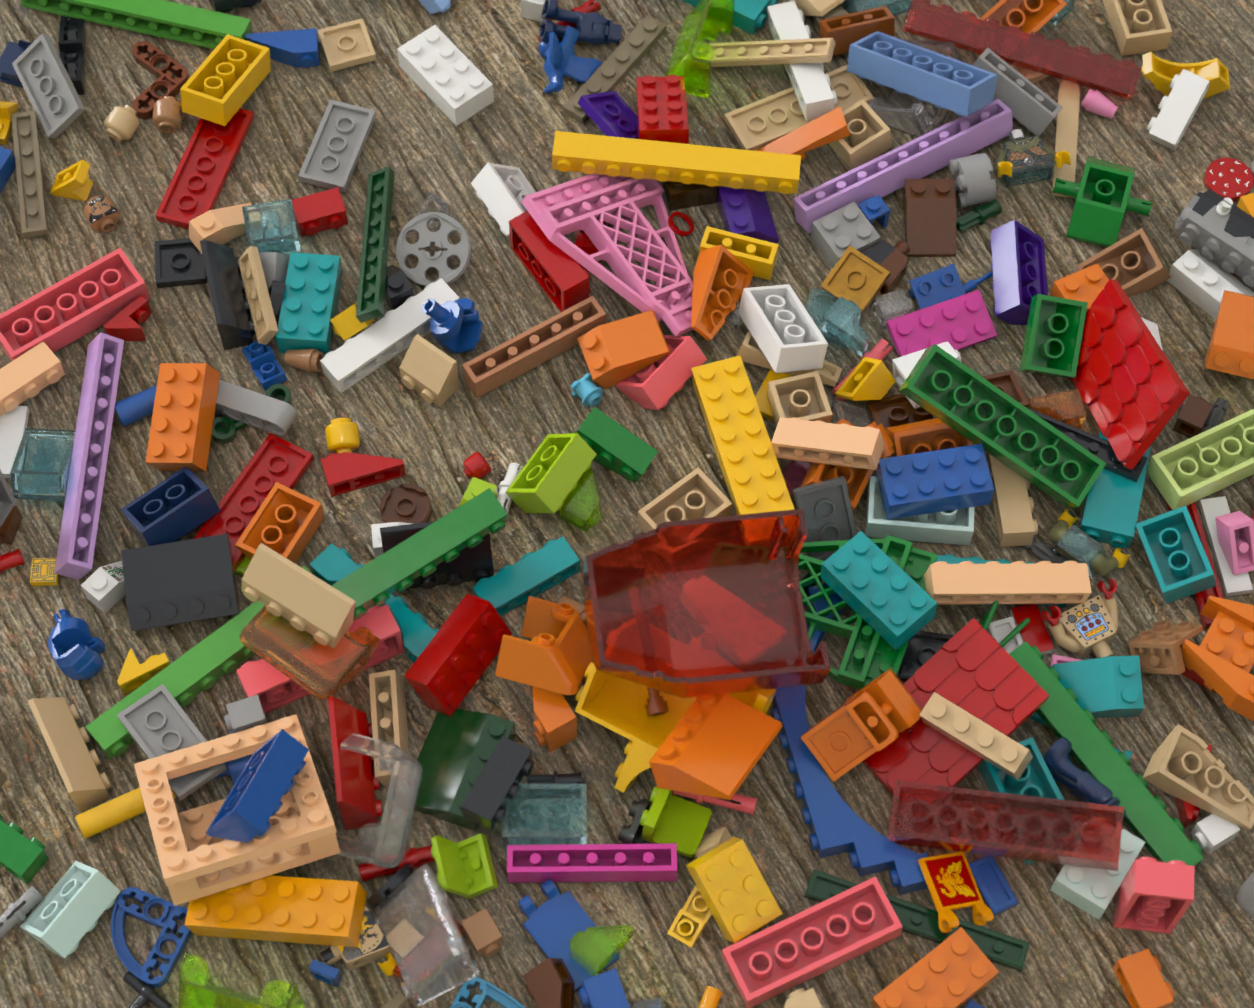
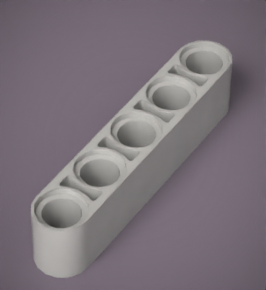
(254, 408)

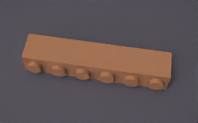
(532, 347)

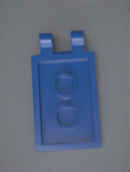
(555, 925)

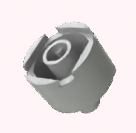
(973, 179)

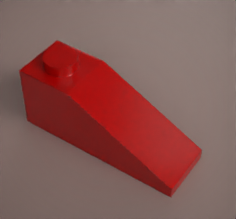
(355, 471)

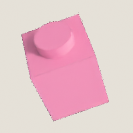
(1237, 541)

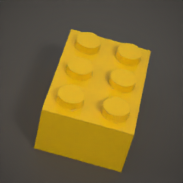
(734, 889)

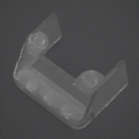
(385, 842)

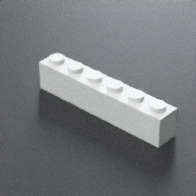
(807, 79)
(383, 339)

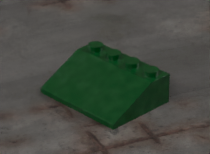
(454, 759)

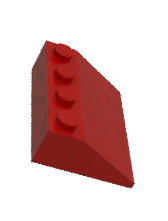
(352, 770)

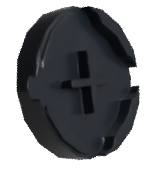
(392, 884)

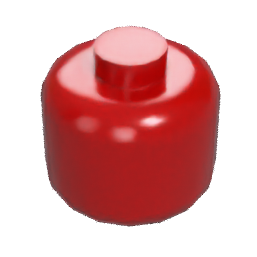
(476, 466)

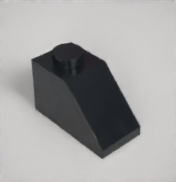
(396, 288)

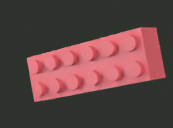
(72, 306)
(279, 690)
(811, 942)

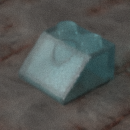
(272, 227)

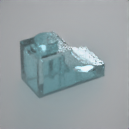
(844, 326)

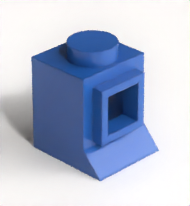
(875, 208)

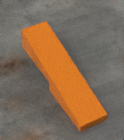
(812, 135)

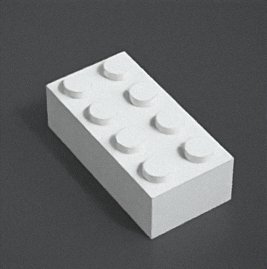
(445, 75)
(782, 328)

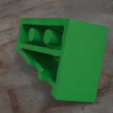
(615, 446)

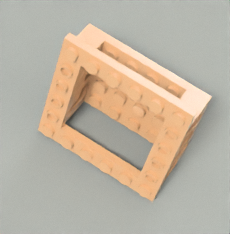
(205, 865)

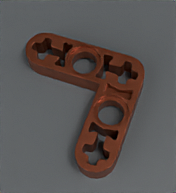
(164, 75)

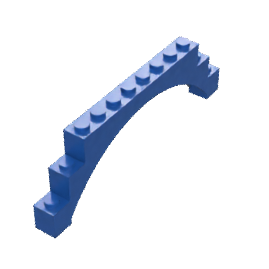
(831, 821)

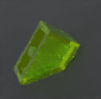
(582, 504)
(598, 946)

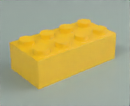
(225, 80)

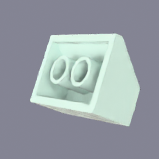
(71, 909)

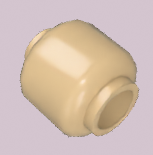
(121, 123)

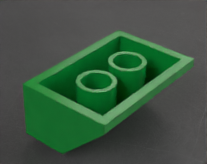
(1053, 336)

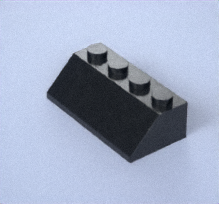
(227, 295)

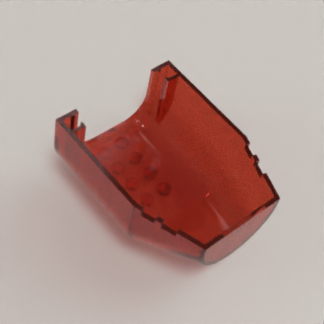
(704, 607)

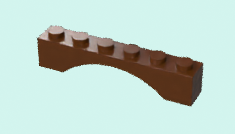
(550, 984)

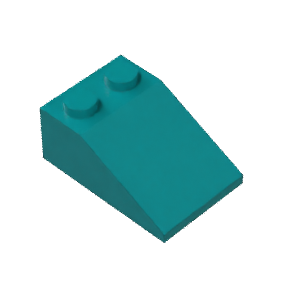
(1105, 685)

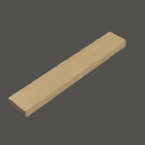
(773, 52)

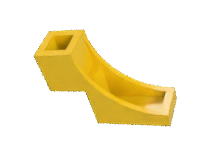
(1162, 72)

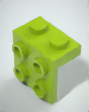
(674, 822)
(464, 866)

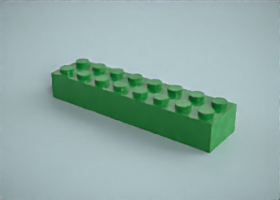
(1002, 427)

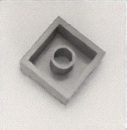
(840, 229)

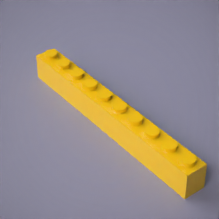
(676, 162)

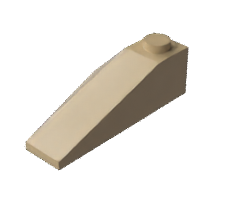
(1193, 774)

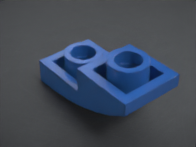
(264, 364)

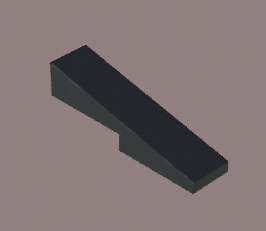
(72, 50)

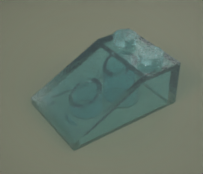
(42, 464)

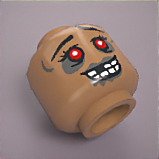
(168, 115)

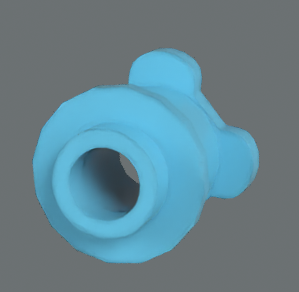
(587, 391)

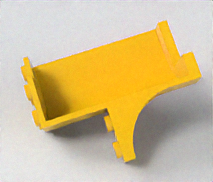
(622, 708)

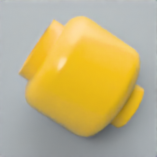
(342, 436)

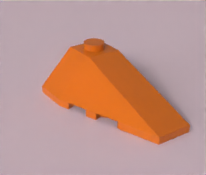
(716, 289)

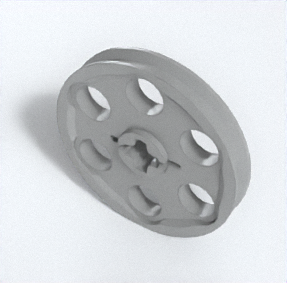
(426, 240)

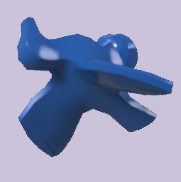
(562, 60)

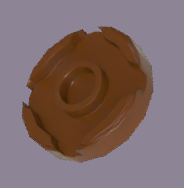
(406, 505)

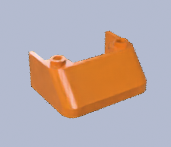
(554, 656)

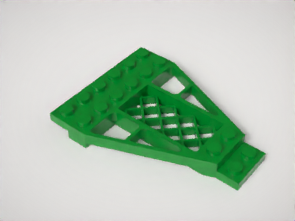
(867, 651)

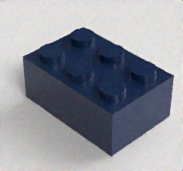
(171, 509)

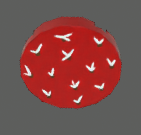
(1229, 178)

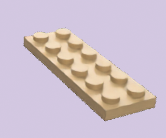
(781, 112)

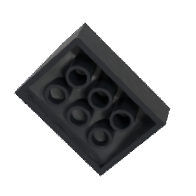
(470, 565)
(179, 582)

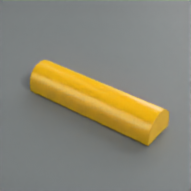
(111, 813)

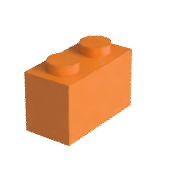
(1142, 981)

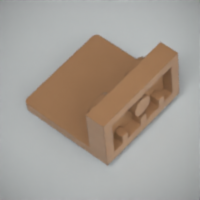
(1160, 646)

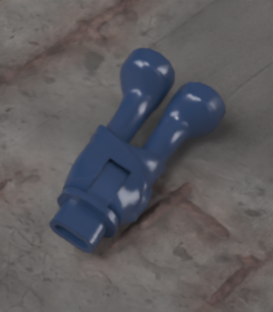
(592, 26)
(1082, 782)

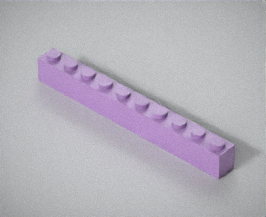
(908, 161)
(89, 457)

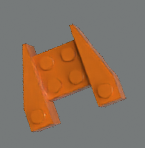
(1226, 653)

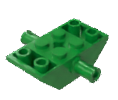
(1101, 201)

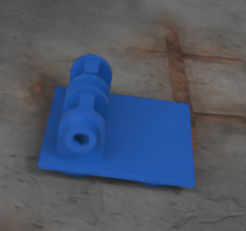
(936, 287)

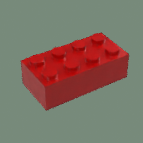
(662, 109)
(552, 268)
(458, 655)

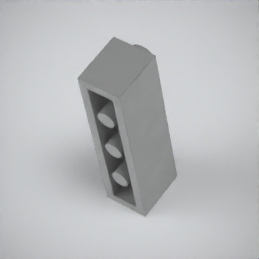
(1026, 100)

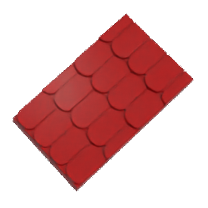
(1126, 375)
(979, 679)

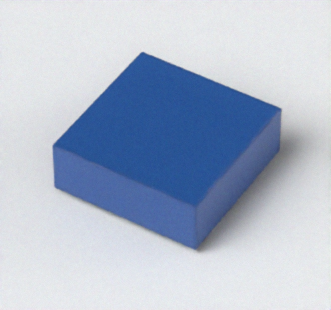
(325, 973)

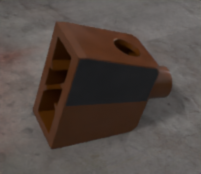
(892, 259)

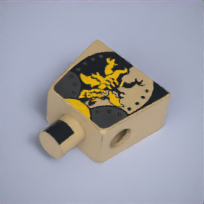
(371, 946)

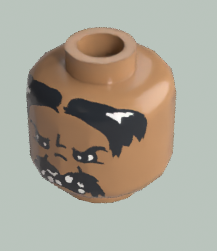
(101, 214)

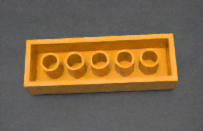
(283, 911)

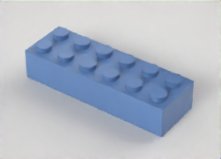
(922, 73)

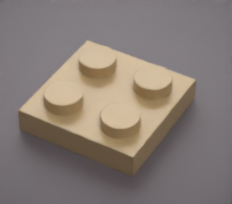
(346, 45)

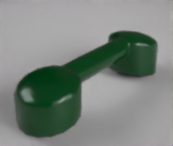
(225, 429)

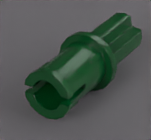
(978, 215)

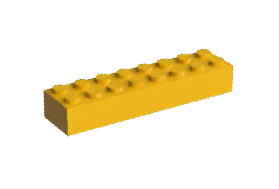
(740, 437)

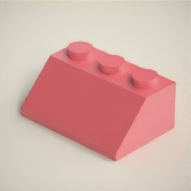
(663, 378)

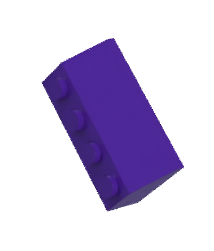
(746, 213)
(1017, 271)

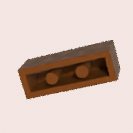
(855, 26)

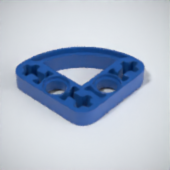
(165, 922)

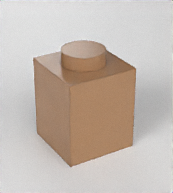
(482, 934)

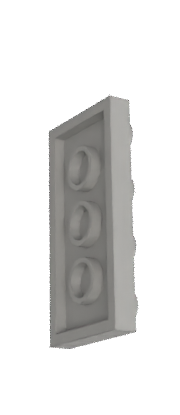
(48, 86)
(337, 145)
(163, 727)

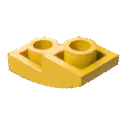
(691, 919)

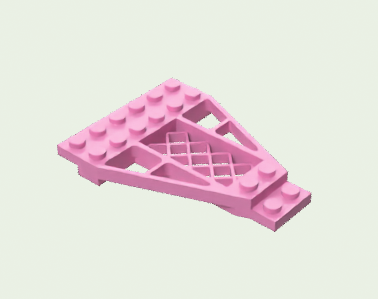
(600, 198)

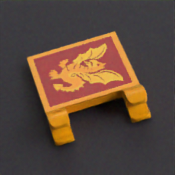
(953, 889)

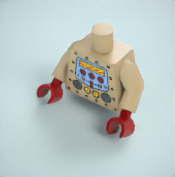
(1088, 625)

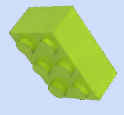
(551, 473)

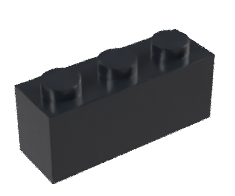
(498, 783)

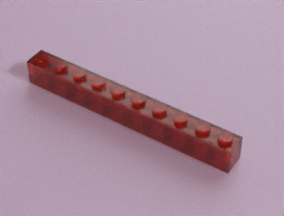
(1022, 49)

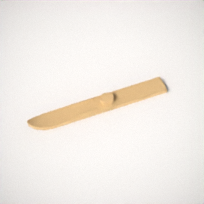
(1067, 131)

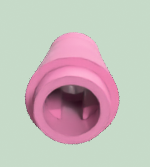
(1098, 104)

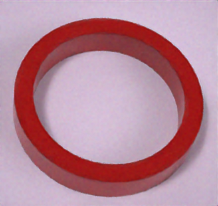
(679, 232)

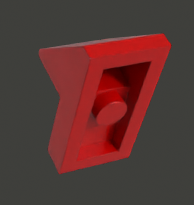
(126, 323)

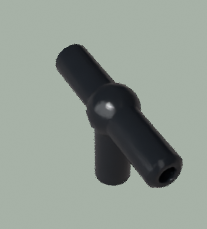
(146, 993)

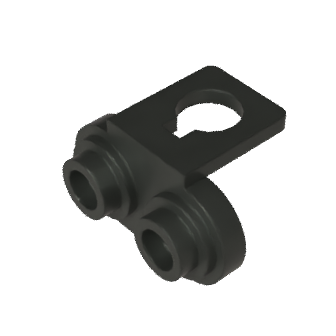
(632, 833)

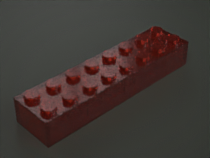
(1007, 825)

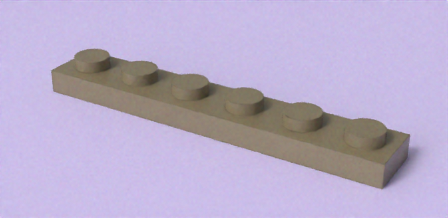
(618, 64)
(29, 174)

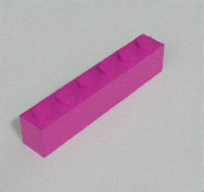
(592, 863)

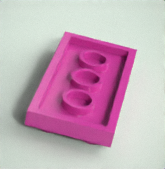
(959, 321)

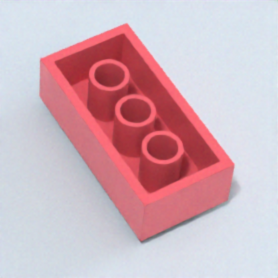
(1154, 895)

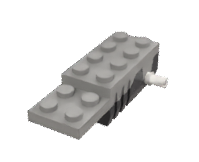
(1219, 233)

